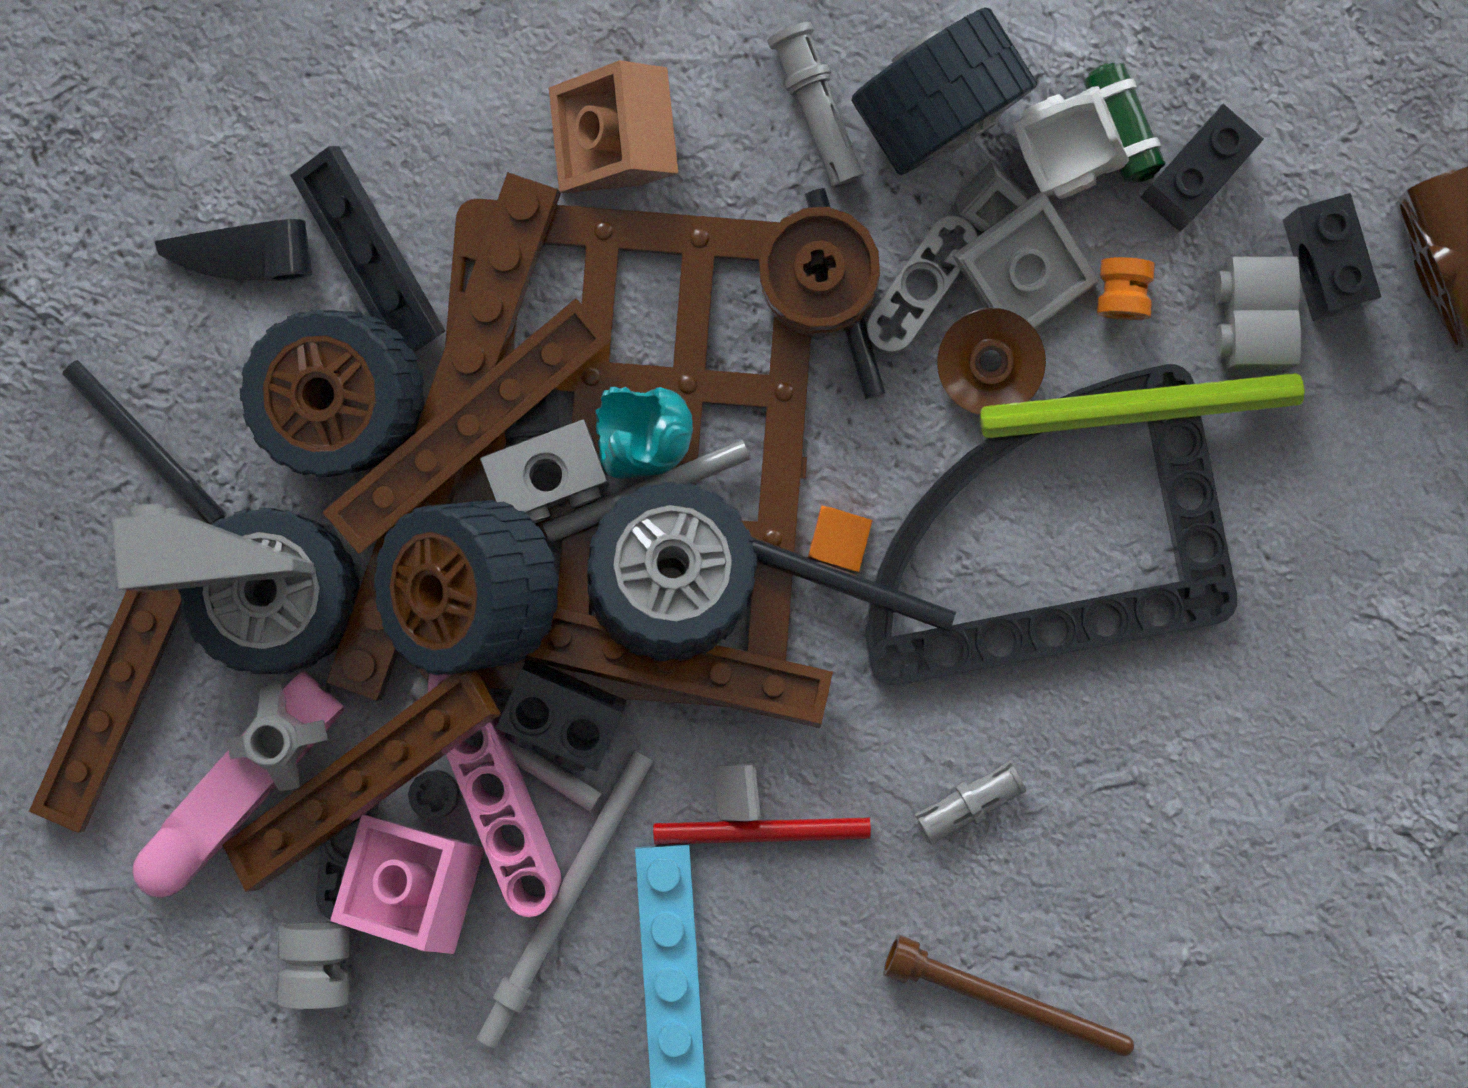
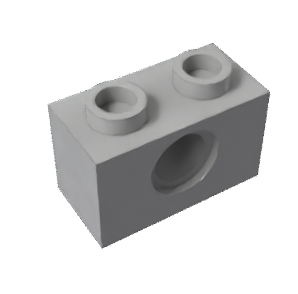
(571, 448)

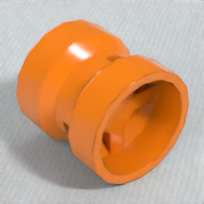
(1126, 288)

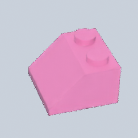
(407, 885)

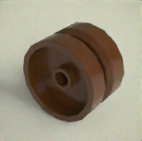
(824, 240)

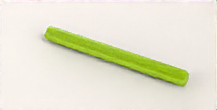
(1142, 405)

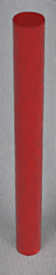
(761, 831)

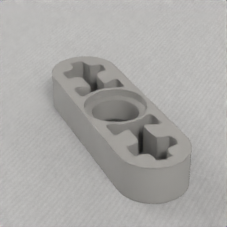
(886, 310)

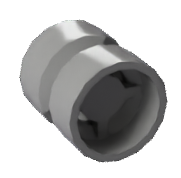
(313, 965)

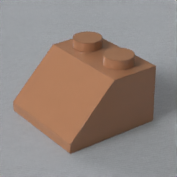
(613, 128)

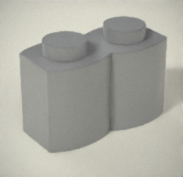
(1260, 313)

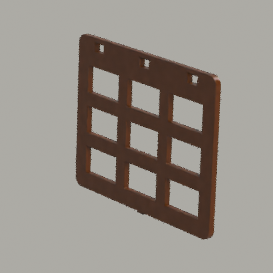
(781, 392)

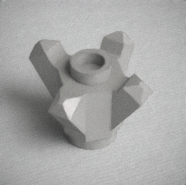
(276, 738)

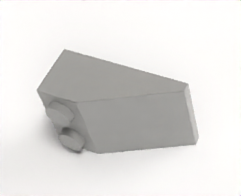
(170, 551)

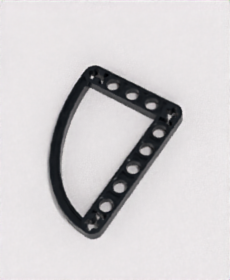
(1076, 615)

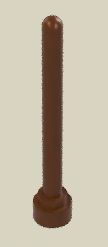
(910, 962)

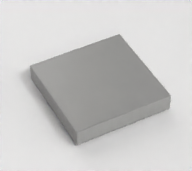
(1027, 263)

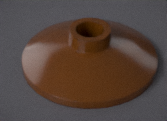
(995, 330)

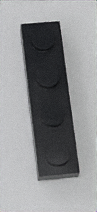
(366, 247)

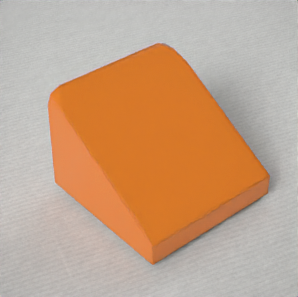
(839, 538)

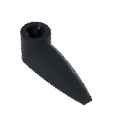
(246, 252)

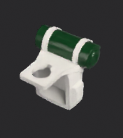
(1089, 135)

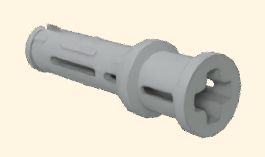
(809, 81)

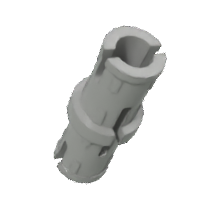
(970, 802)

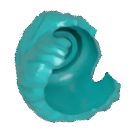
(642, 431)

